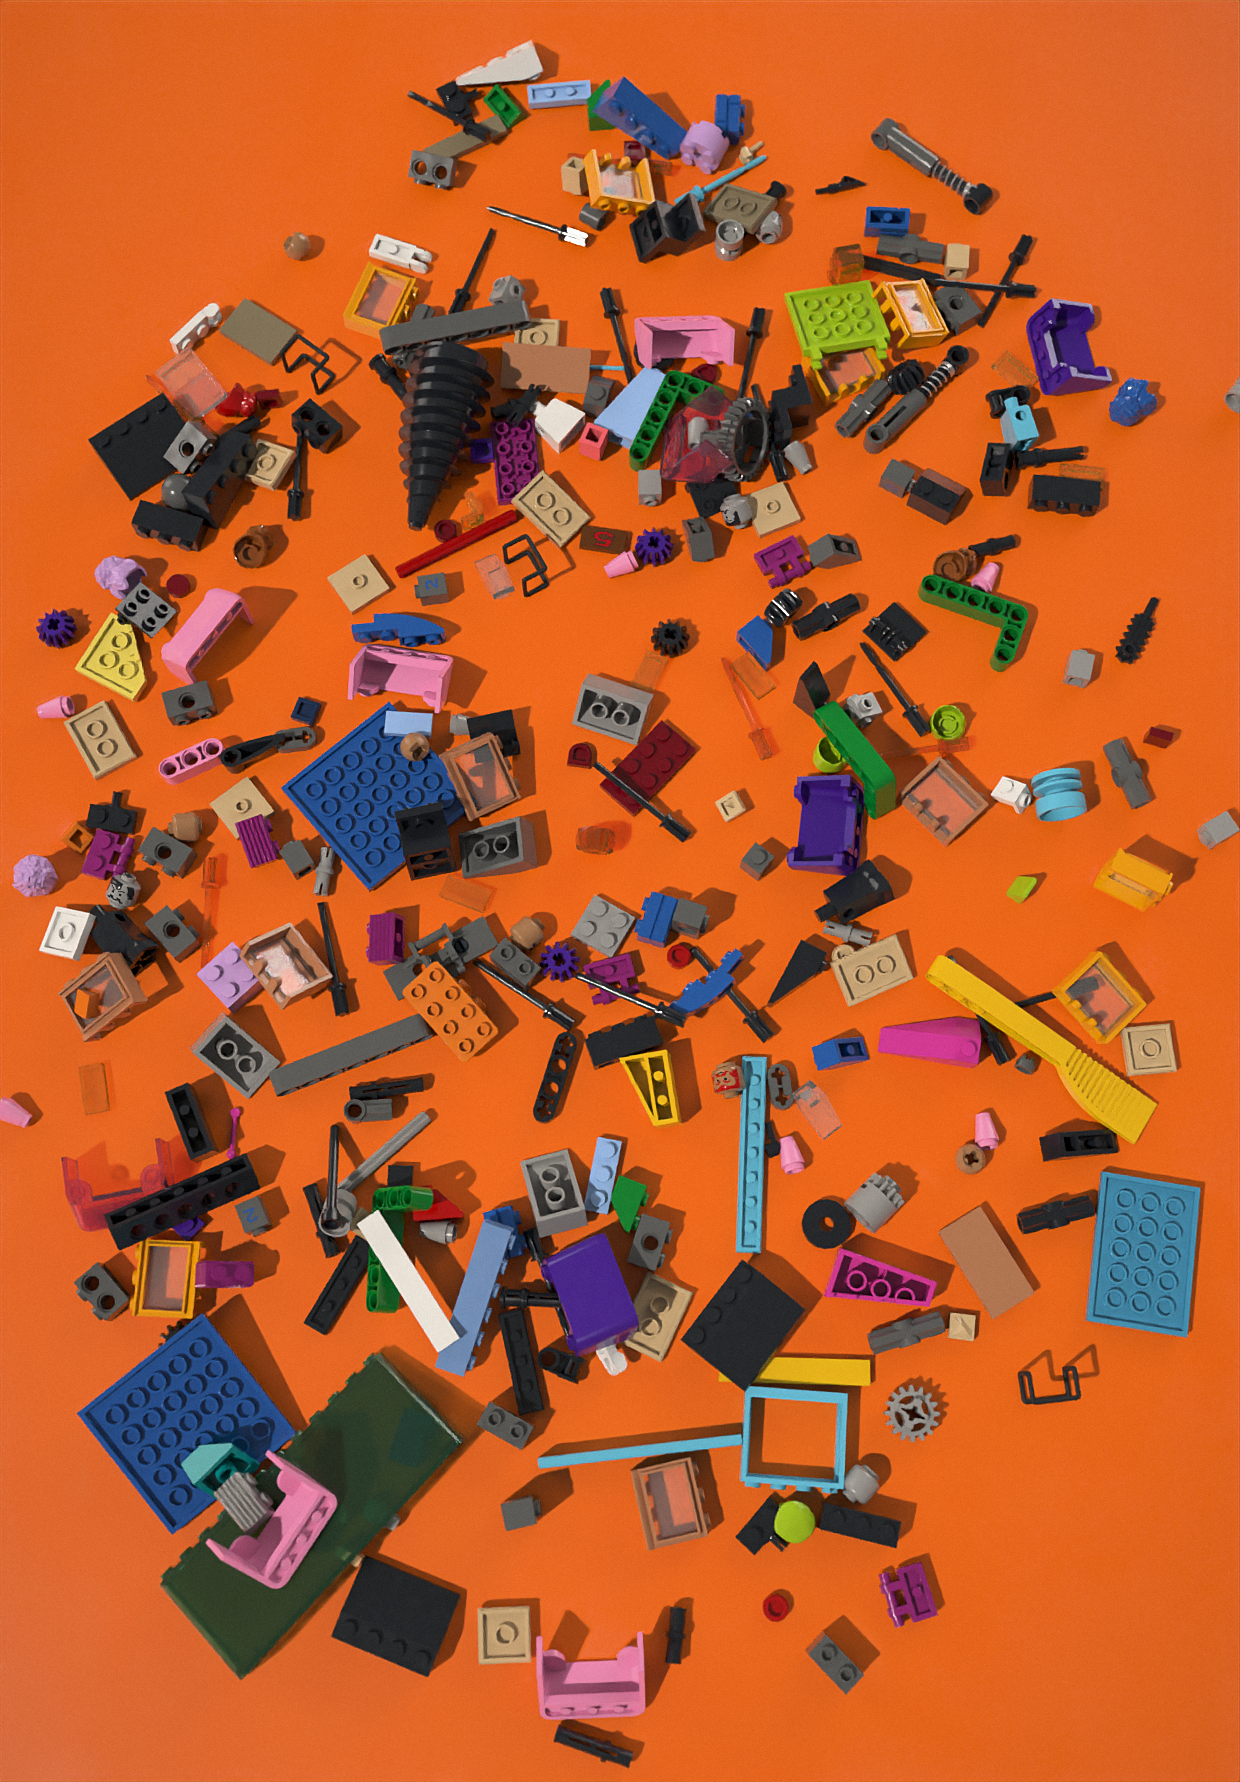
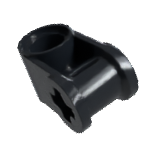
(997, 397)
(563, 1364)

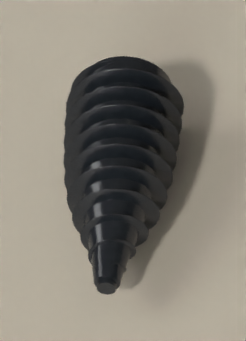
(438, 416)

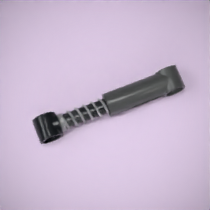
(889, 136)
(914, 401)

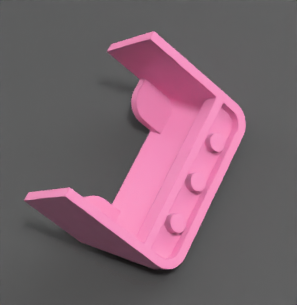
(684, 338)
(202, 632)
(402, 672)
(288, 1533)
(591, 1687)

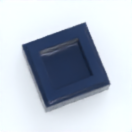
(306, 711)

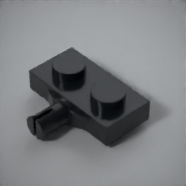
(456, 101)
(112, 817)
(761, 1529)

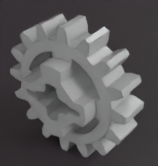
(916, 1402)

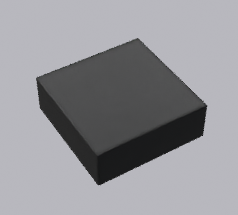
(400, 1175)

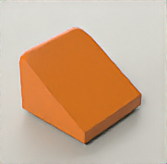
(77, 838)
(86, 1003)

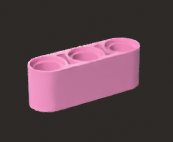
(181, 761)

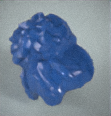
(1132, 402)

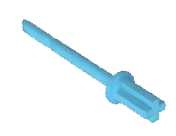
(699, 192)

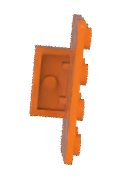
(451, 1010)

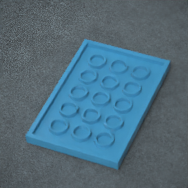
(1143, 1254)

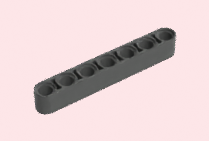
(455, 327)
(350, 1055)

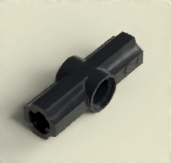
(825, 616)
(1055, 1214)

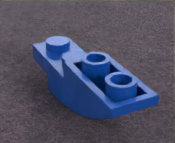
(407, 628)
(719, 982)

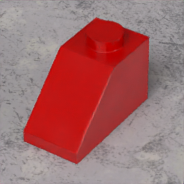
(441, 1209)

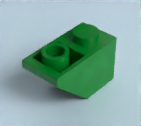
(596, 122)
(626, 1200)

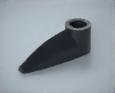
(248, 751)

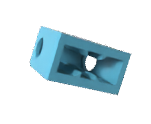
(1018, 425)

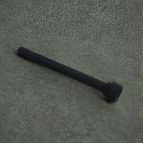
(331, 1217)

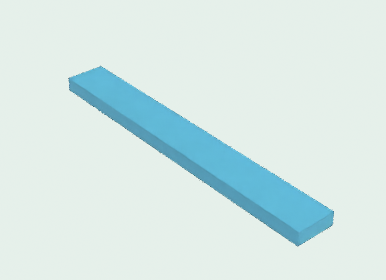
(751, 1156)
(639, 1451)

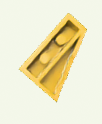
(655, 1085)

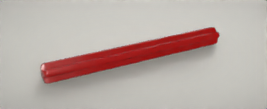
(456, 544)

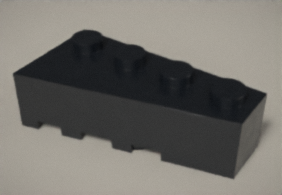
(220, 478)

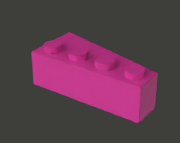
(869, 1279)

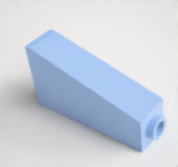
(630, 407)

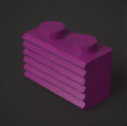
(257, 841)
(386, 939)
(224, 1274)

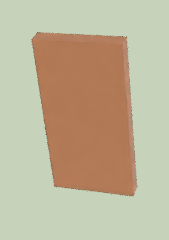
(545, 366)
(986, 1262)

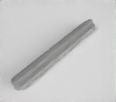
(385, 1152)

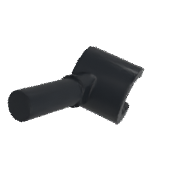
(773, 1148)

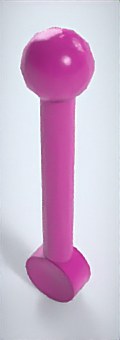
(235, 1113)

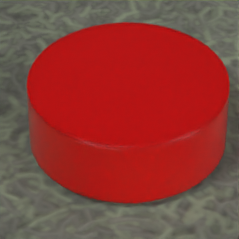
(678, 956)
(775, 1607)

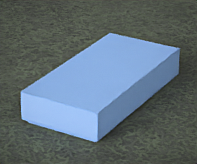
(407, 722)

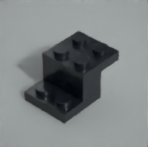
(667, 228)
(790, 407)
(425, 841)

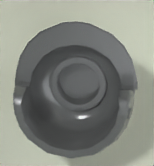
(171, 492)

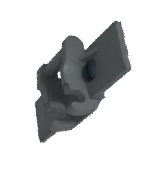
(461, 948)

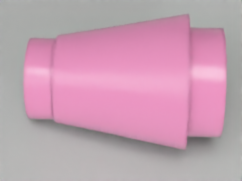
(621, 565)
(985, 578)
(57, 708)
(14, 1113)
(985, 1132)
(791, 1157)

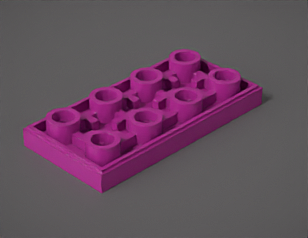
(514, 457)

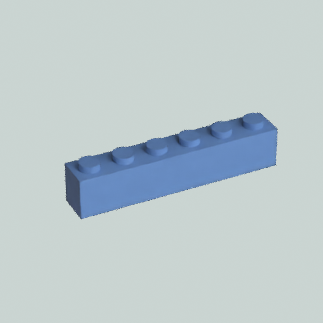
(475, 1296)

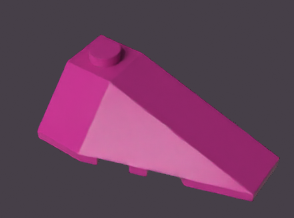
(941, 1041)

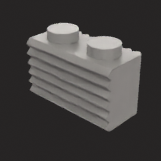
(245, 1502)

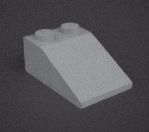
(234, 1055)
(554, 1193)

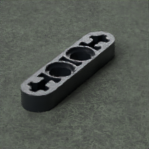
(553, 1077)

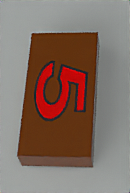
(603, 540)

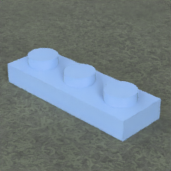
(558, 94)
(602, 1175)

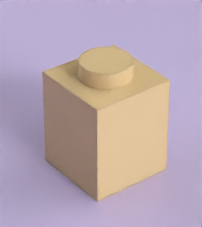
(574, 176)
(956, 261)

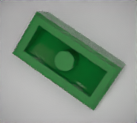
(502, 104)

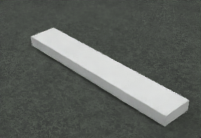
(408, 1281)

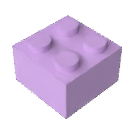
(230, 978)

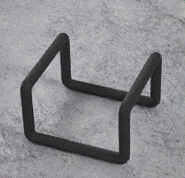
(319, 366)
(539, 571)
(1052, 1399)

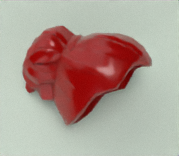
(238, 403)

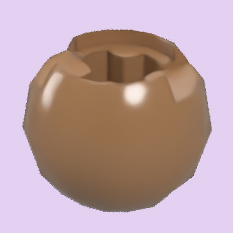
(297, 246)
(414, 746)
(978, 1156)

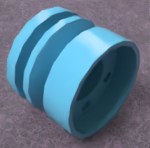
(1058, 794)

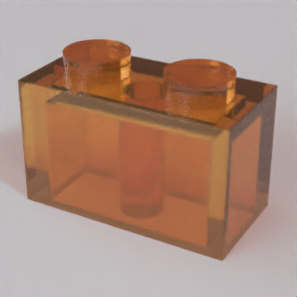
(845, 265)

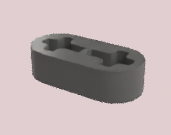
(297, 745)
(774, 1087)

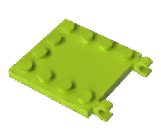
(837, 320)

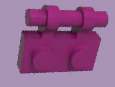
(779, 555)
(102, 853)
(610, 972)
(915, 1591)

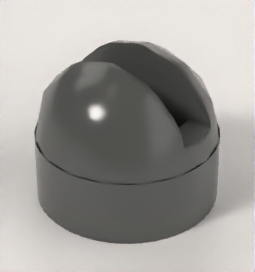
(1025, 1065)

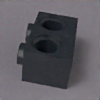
(320, 423)
(996, 469)

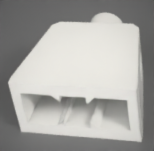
(558, 423)

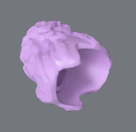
(119, 575)
(34, 876)

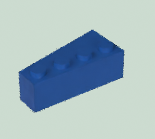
(640, 118)

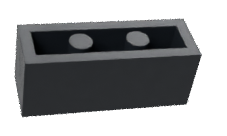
(1064, 495)
(169, 526)
(623, 1041)
(192, 1123)
(859, 1524)

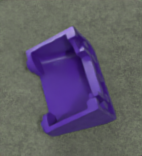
(1062, 349)
(828, 825)
(591, 1295)

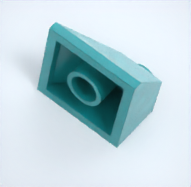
(215, 1463)

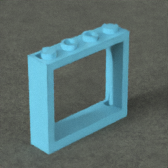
(801, 1483)

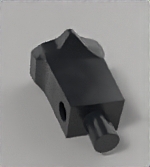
(855, 894)
(119, 934)

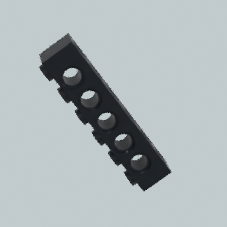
(182, 1201)

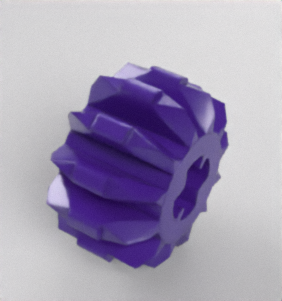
(653, 554)
(56, 637)
(568, 958)

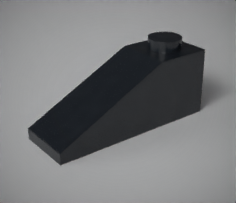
(811, 690)
(801, 969)
(1078, 1144)

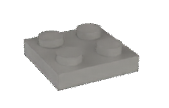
(603, 926)

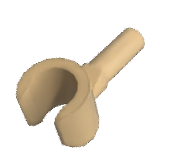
(746, 153)

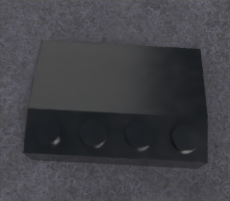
(136, 446)
(743, 1325)
(396, 1616)

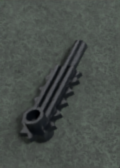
(1137, 633)

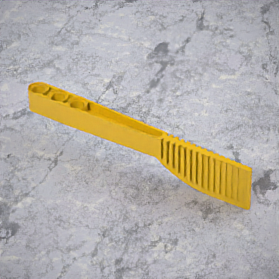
(1090, 1084)

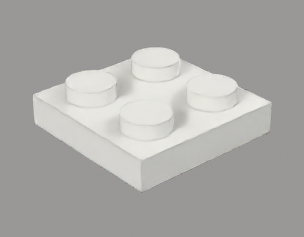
(67, 933)

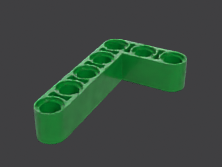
(663, 412)
(980, 612)
(862, 758)
(392, 1203)

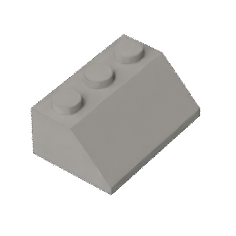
(612, 709)

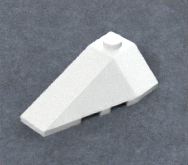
(518, 64)

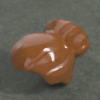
(252, 547)
(955, 564)

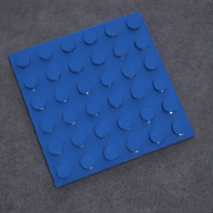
(359, 786)
(174, 1402)

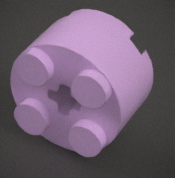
(703, 146)

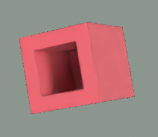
(593, 441)

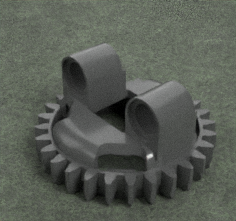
(742, 432)

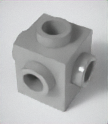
(506, 290)
(862, 709)

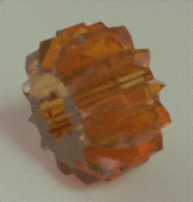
(595, 840)

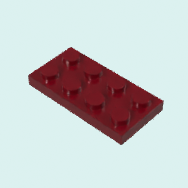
(649, 766)

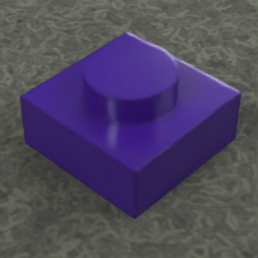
(482, 451)
(190, 1228)

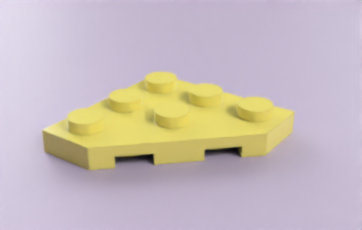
(115, 660)

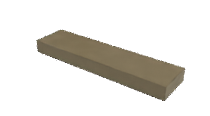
(462, 144)

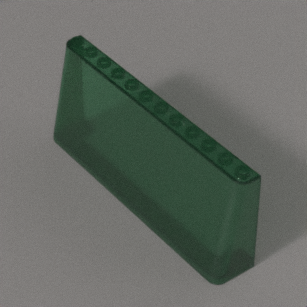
(373, 1455)

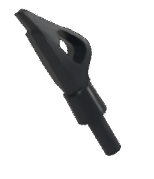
(845, 184)

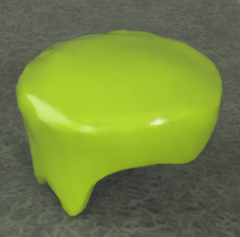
(947, 723)
(827, 757)
(794, 1521)

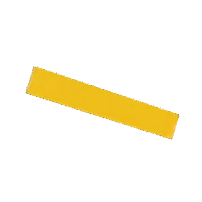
(813, 1371)

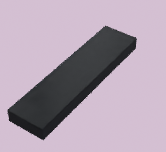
(339, 1286)
(521, 1362)

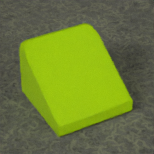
(1021, 888)

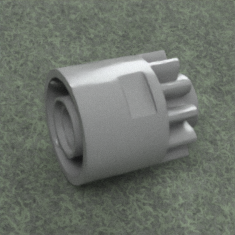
(875, 1201)

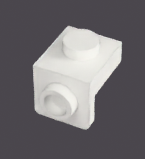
(1012, 793)

